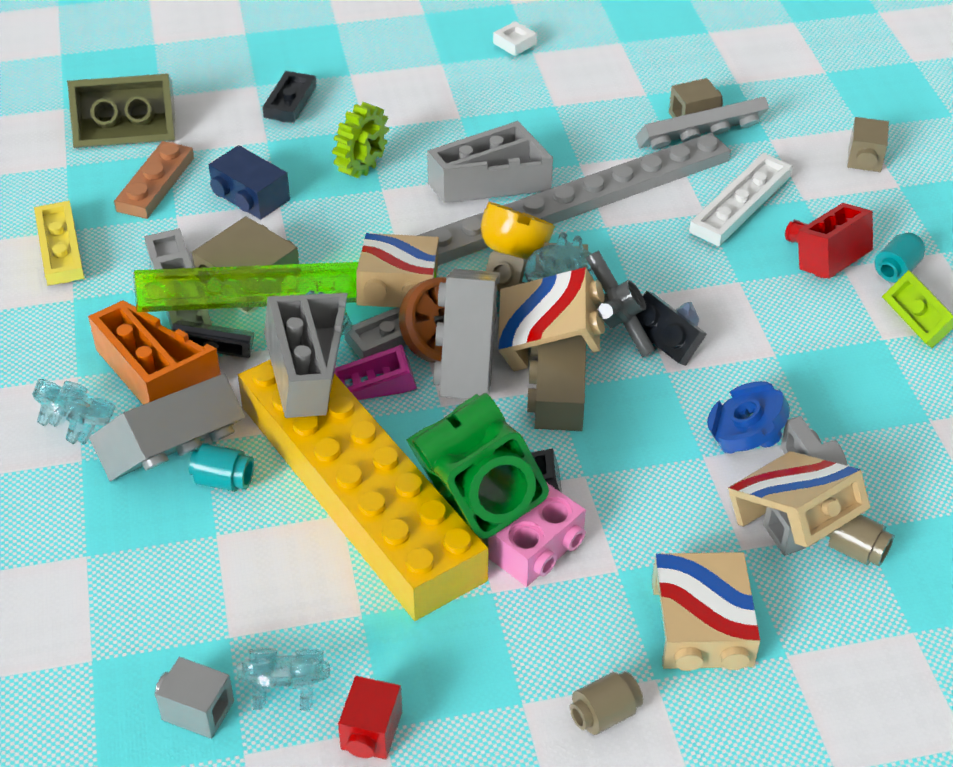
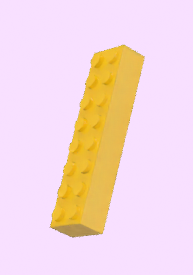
(372, 494)

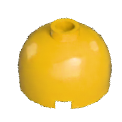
(514, 231)

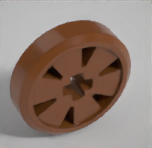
(418, 319)

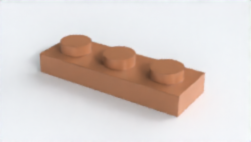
(154, 179)

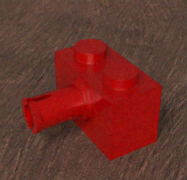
(832, 239)

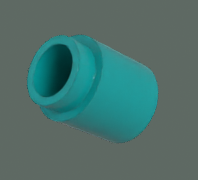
(899, 256)
(221, 467)

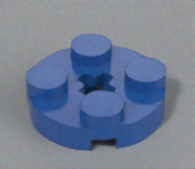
(738, 431)

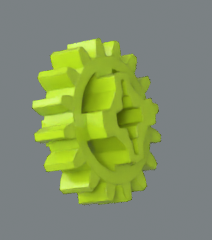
(360, 140)

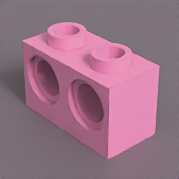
(538, 538)

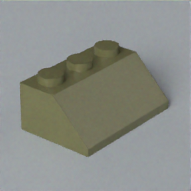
(122, 110)

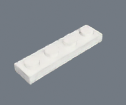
(740, 199)

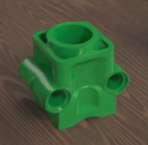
(480, 466)

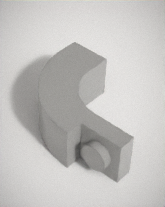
(802, 440)

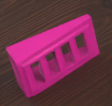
(391, 363)

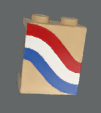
(392, 266)
(549, 312)
(810, 490)
(706, 610)

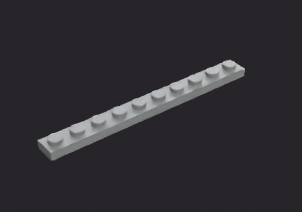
(591, 191)

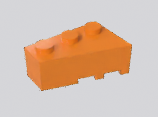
(148, 355)

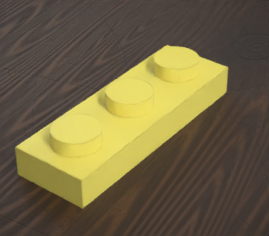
(58, 243)

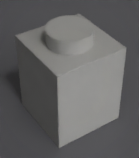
(194, 697)

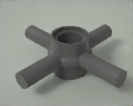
(621, 304)

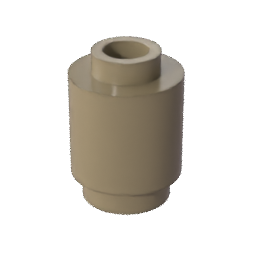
(862, 540)
(606, 702)

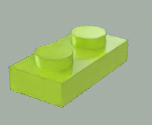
(920, 309)

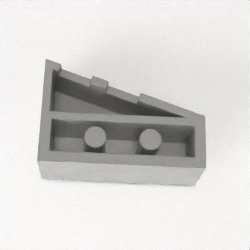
(490, 165)
(466, 333)
(304, 348)
(167, 426)

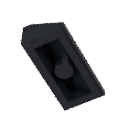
(226, 340)

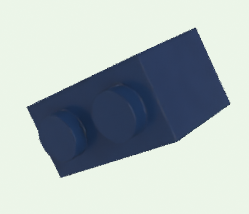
(249, 182)

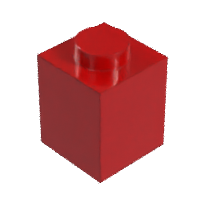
(370, 718)

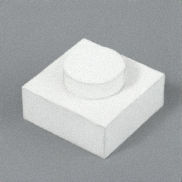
(514, 38)

